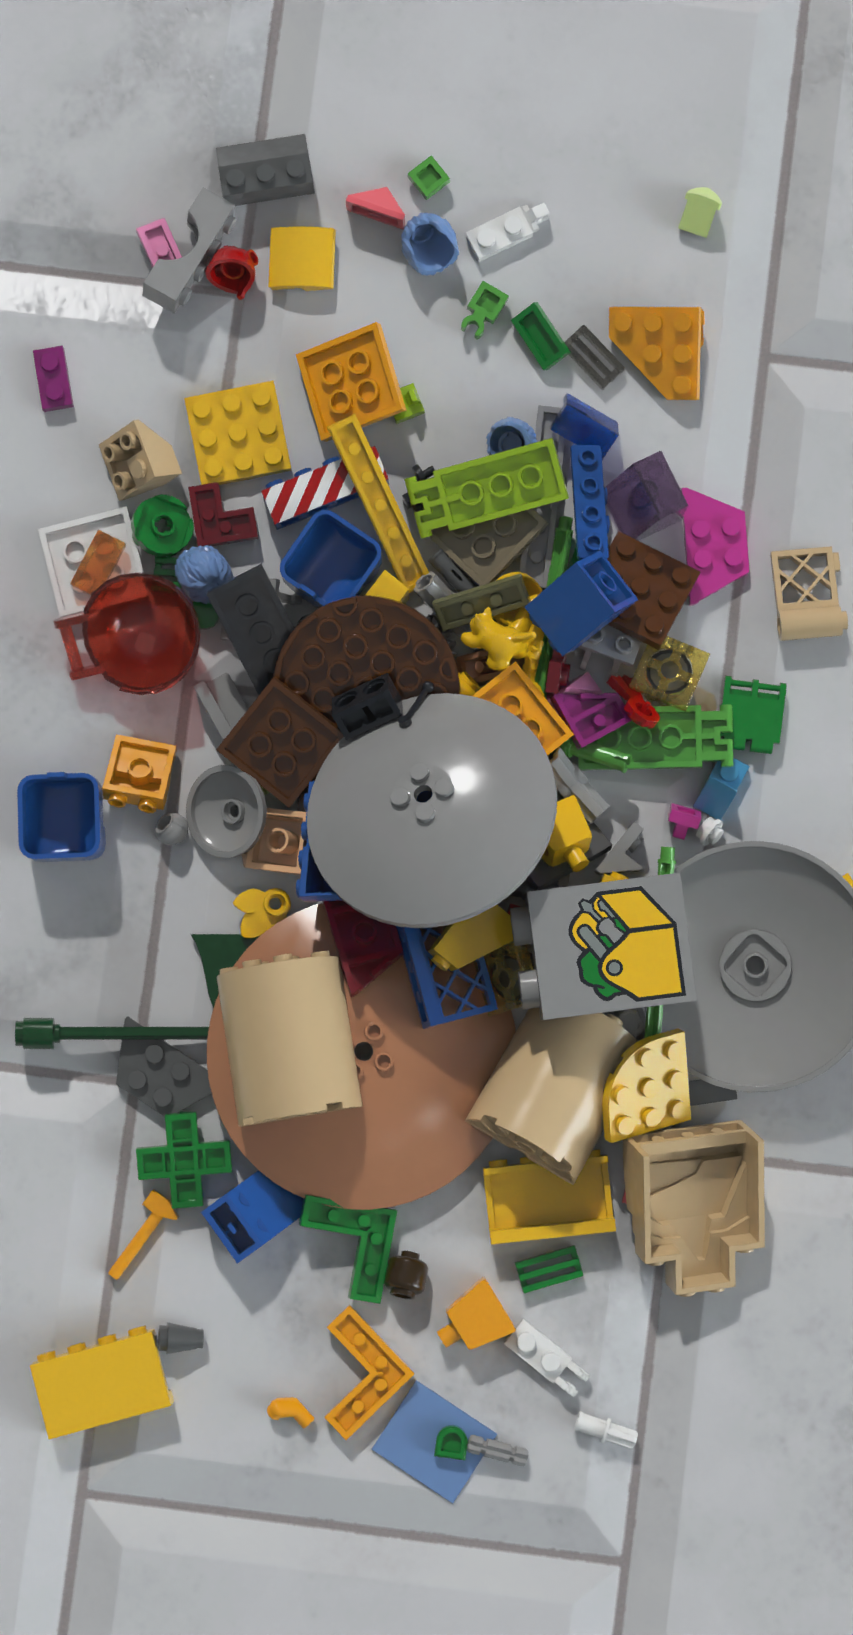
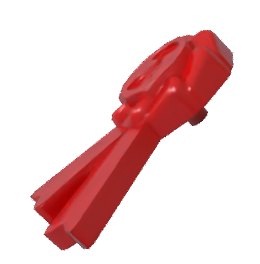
(637, 709)

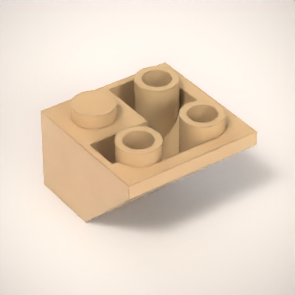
(138, 460)

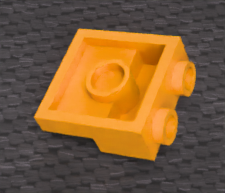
(139, 773)

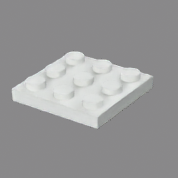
(67, 544)

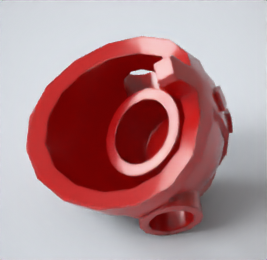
(233, 270)

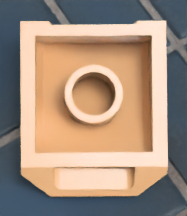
(278, 844)

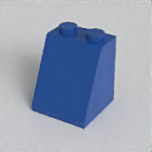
(580, 603)

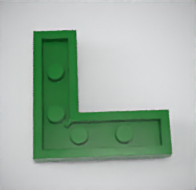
(374, 1243)

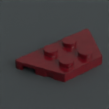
(362, 944)

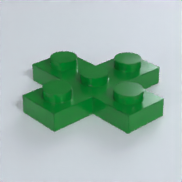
(184, 1160)

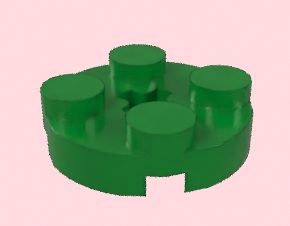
(177, 518)

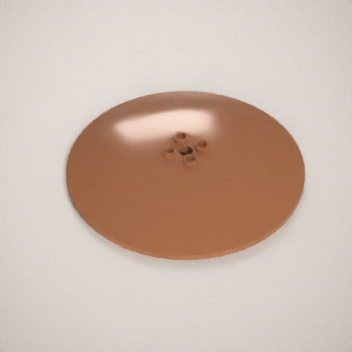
(411, 1089)

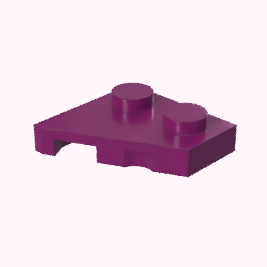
(590, 715)

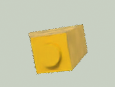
(471, 939)

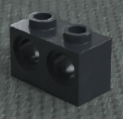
(366, 706)

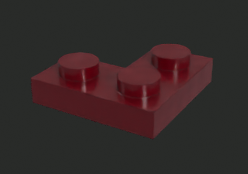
(214, 525)
(558, 673)

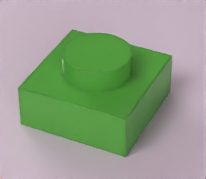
(428, 177)

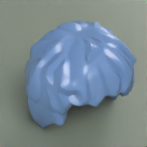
(429, 243)
(509, 434)
(200, 571)

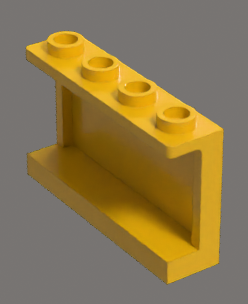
(536, 1204)
(100, 1382)

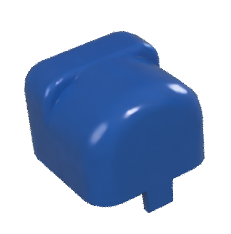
(330, 560)
(60, 817)

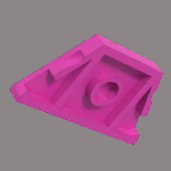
(713, 543)

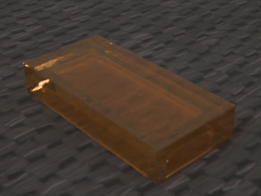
(98, 562)

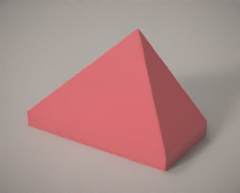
(377, 205)

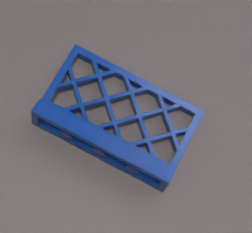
(426, 988)

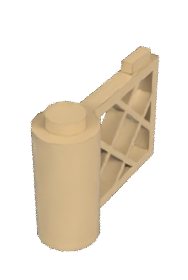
(813, 617)

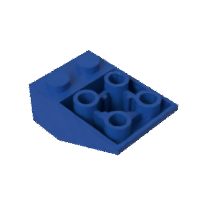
(252, 1214)

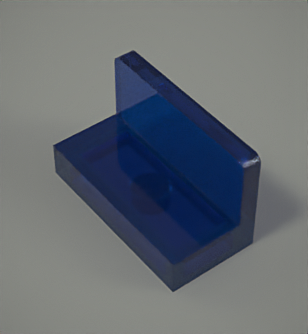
(585, 425)

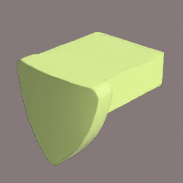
(699, 211)

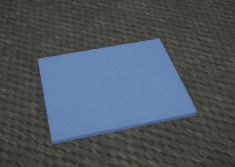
(412, 1436)

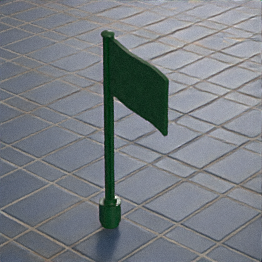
(216, 952)

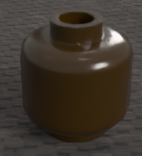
(406, 1275)

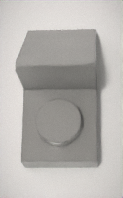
(617, 859)

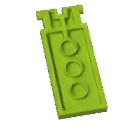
(488, 487)

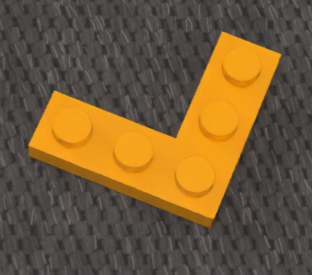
(384, 1366)

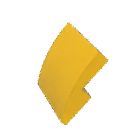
(302, 258)

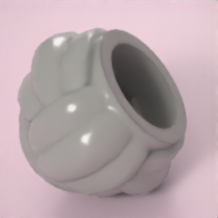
(171, 829)

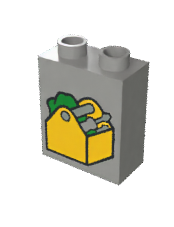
(605, 947)

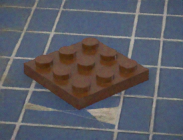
(657, 582)
(281, 742)

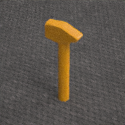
(160, 1208)

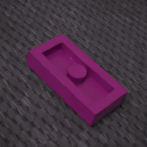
(53, 378)

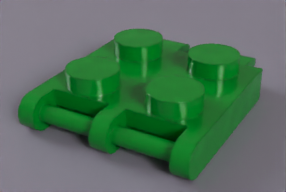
(755, 714)

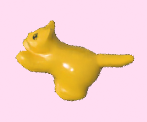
(498, 640)

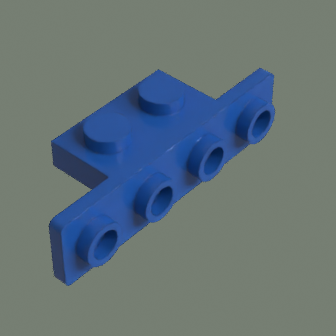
(589, 500)

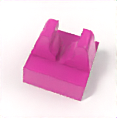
(683, 819)

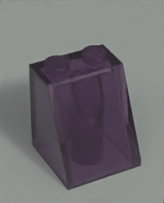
(646, 498)

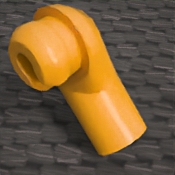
(290, 1407)

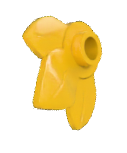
(257, 910)

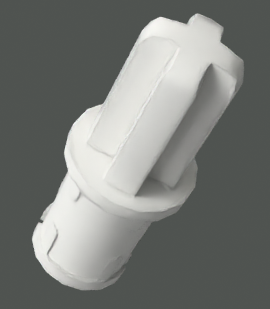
(606, 1430)

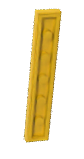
(378, 500)

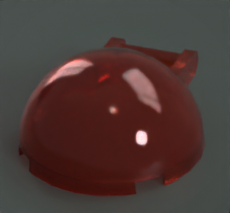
(136, 634)

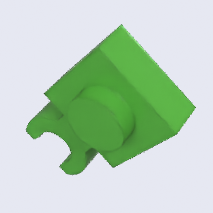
(485, 305)

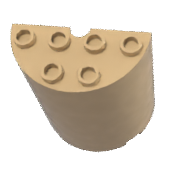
(288, 1038)
(551, 1089)

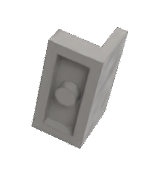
(222, 702)

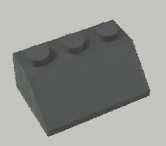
(265, 170)

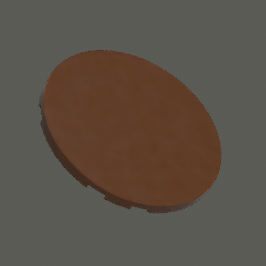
(360, 641)

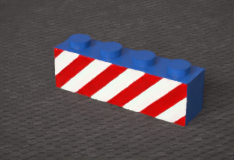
(311, 492)

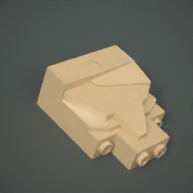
(696, 1201)

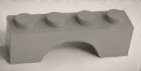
(171, 279)

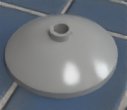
(213, 812)

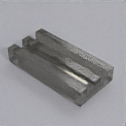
(585, 366)

